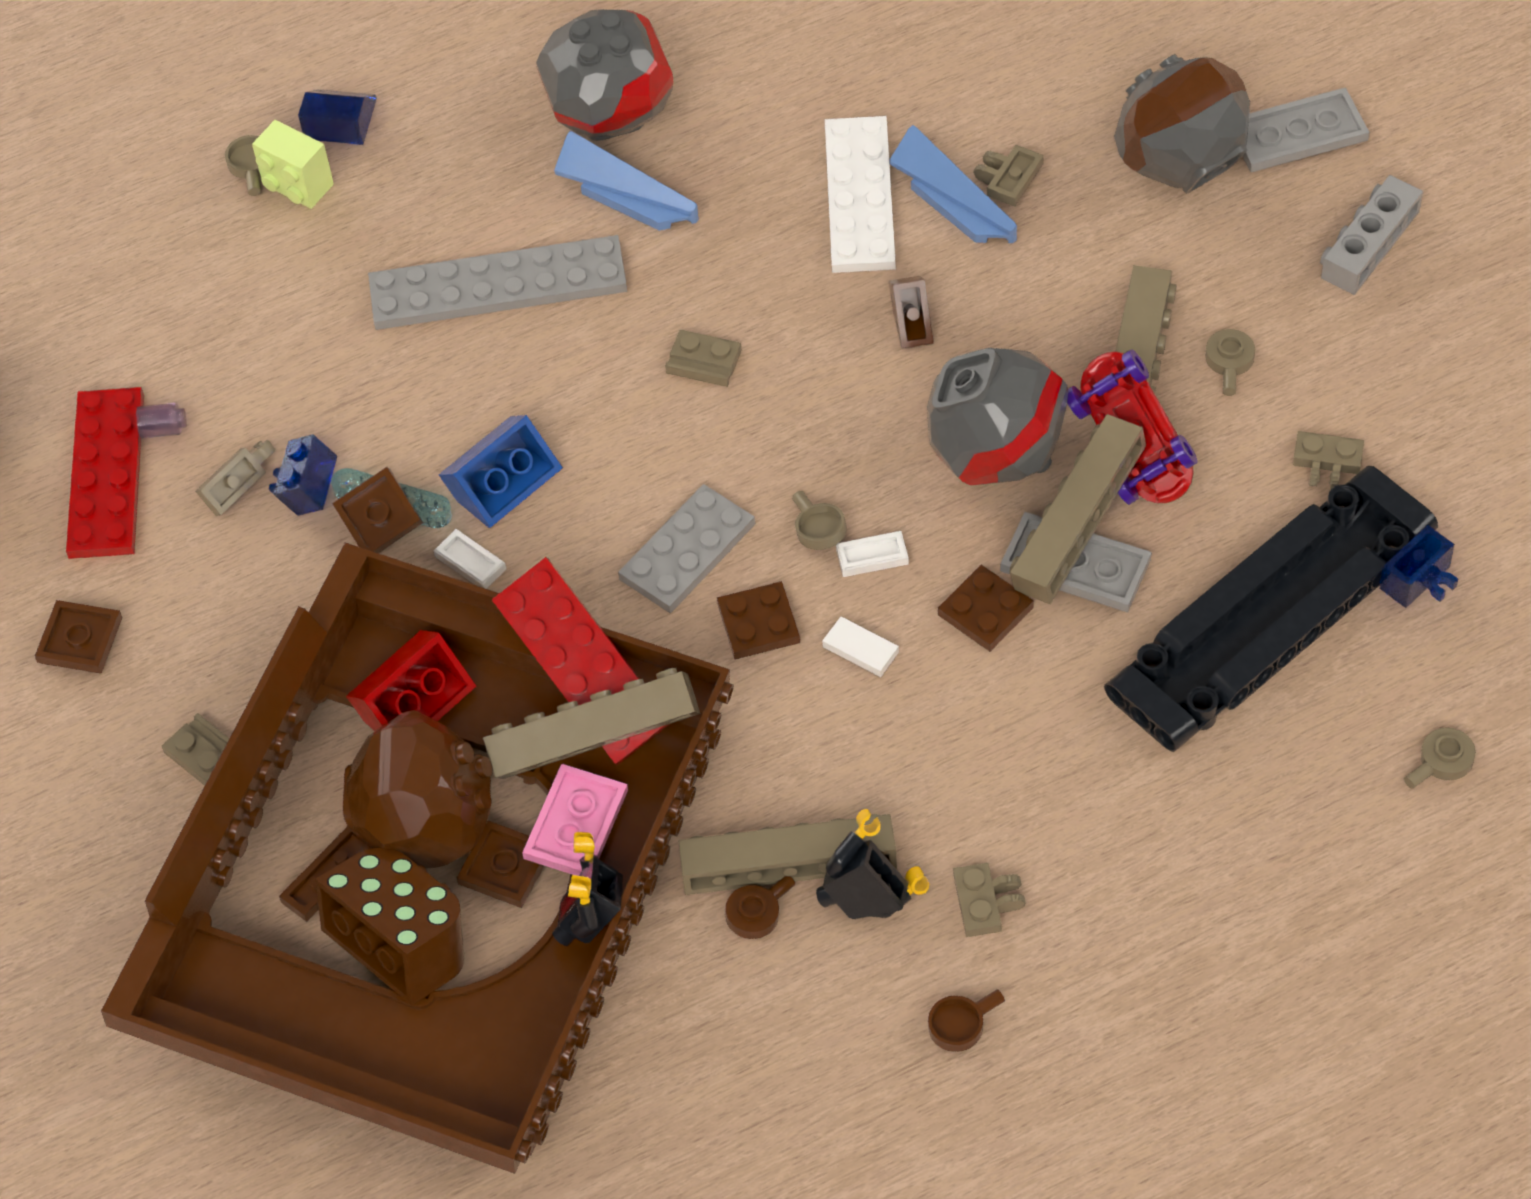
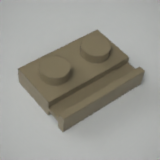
(703, 358)
(196, 747)

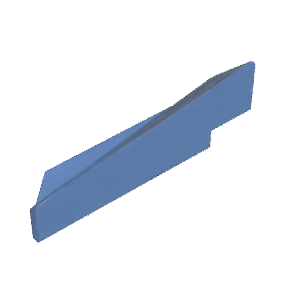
(622, 185)
(950, 190)

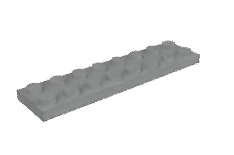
(497, 282)

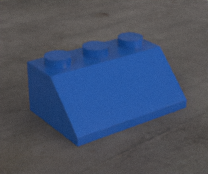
(501, 470)

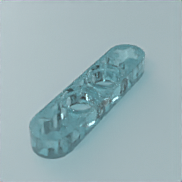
(432, 500)

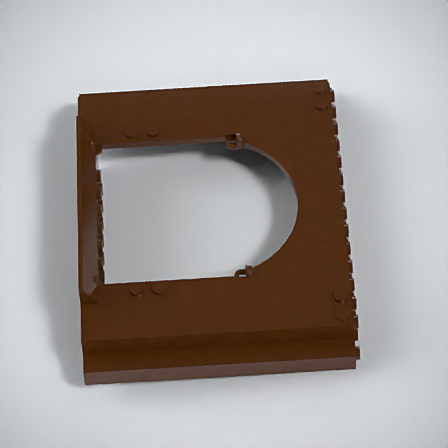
(465, 1062)

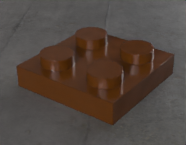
(378, 512)
(985, 608)
(758, 620)
(78, 636)
(498, 866)

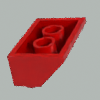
(416, 677)

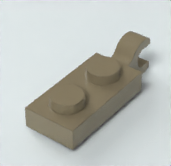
(234, 477)

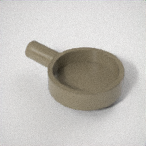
(242, 162)
(1230, 354)
(819, 524)
(1445, 755)

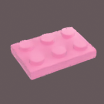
(574, 804)

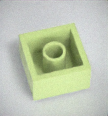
(293, 164)

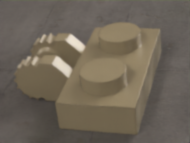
(1009, 175)
(1328, 453)
(978, 899)

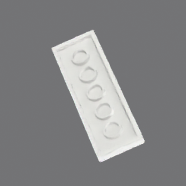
(859, 194)

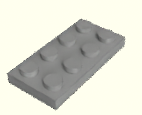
(1303, 129)
(686, 548)
(1104, 572)

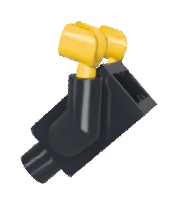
(864, 879)
(591, 896)

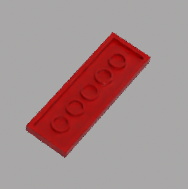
(104, 474)
(568, 643)

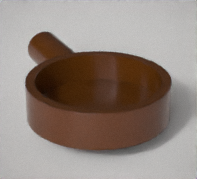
(754, 909)
(957, 1021)

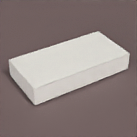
(872, 553)
(470, 559)
(860, 646)

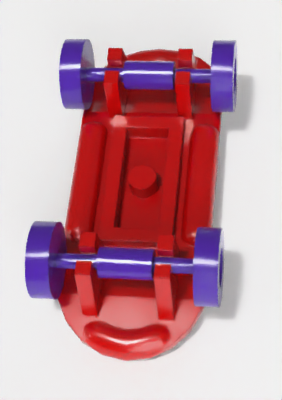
(1119, 387)

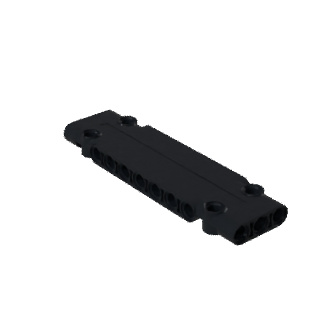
(1268, 608)

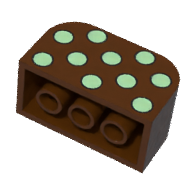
(393, 920)

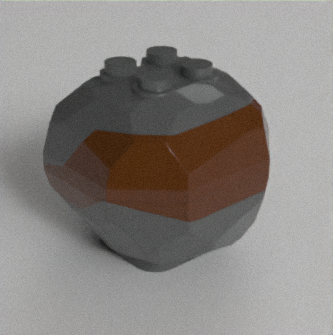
(1184, 122)

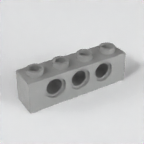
(1370, 234)

